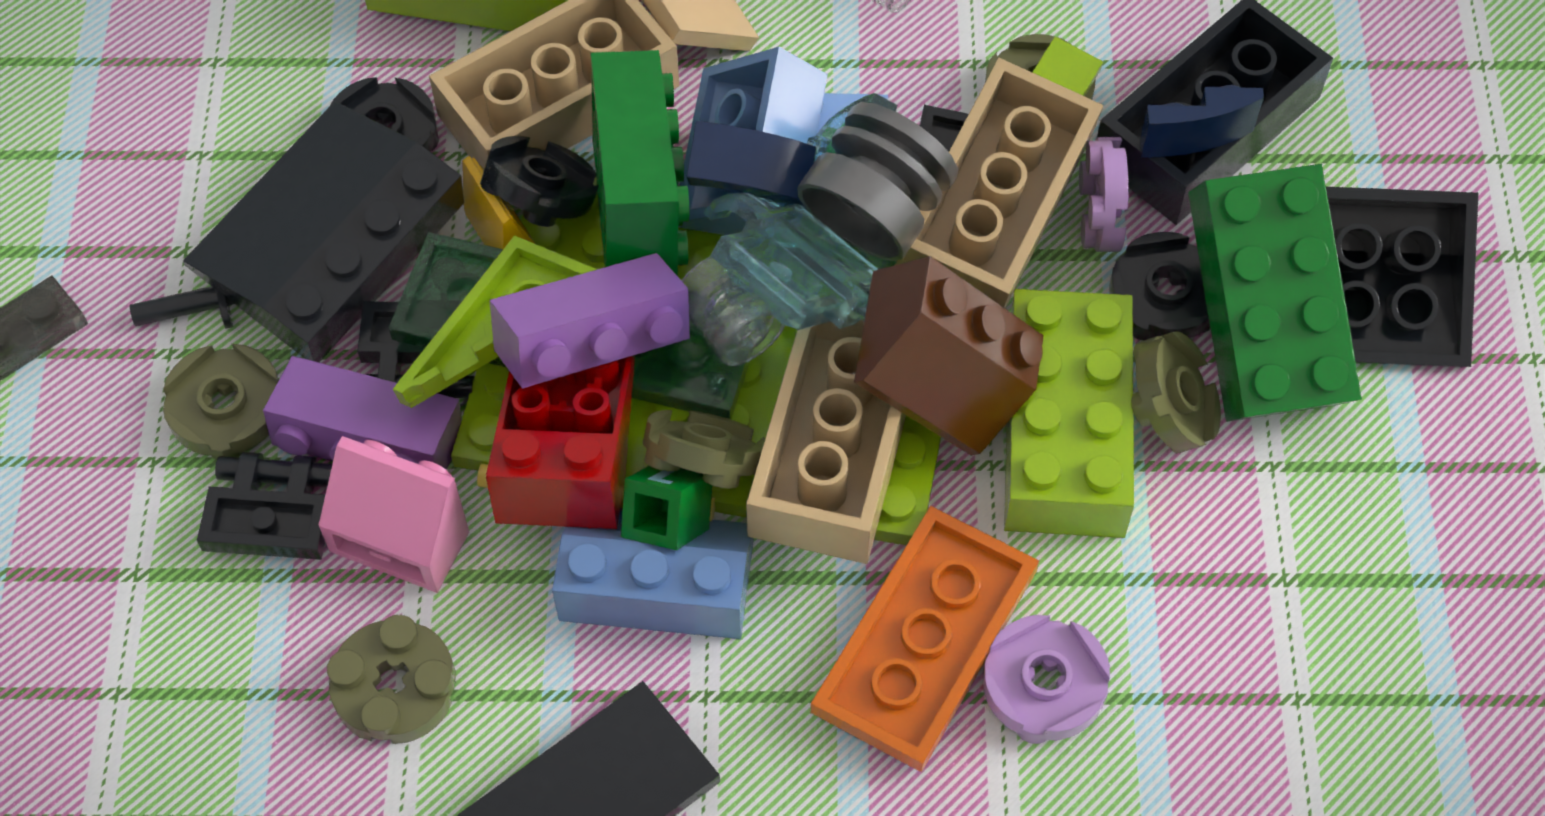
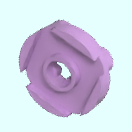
(1106, 182)
(1040, 712)

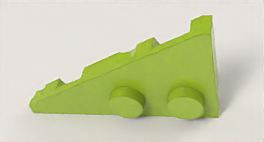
(467, 335)

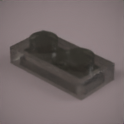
(36, 324)

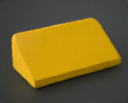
(489, 215)

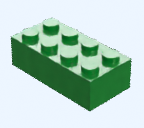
(637, 159)
(1274, 292)

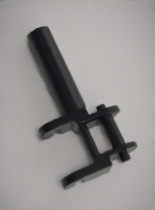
(181, 305)

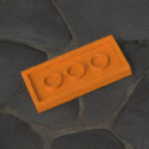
(924, 638)

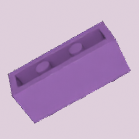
(589, 319)
(322, 403)

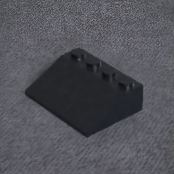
(328, 229)
(1407, 273)

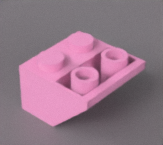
(393, 513)

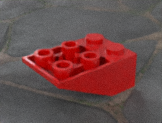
(563, 449)

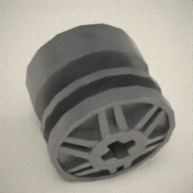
(878, 181)

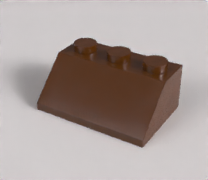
(946, 353)

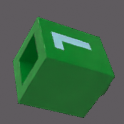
(665, 507)

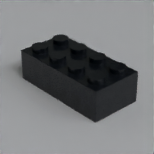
(1240, 49)

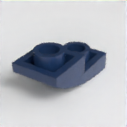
(1221, 118)
(749, 161)

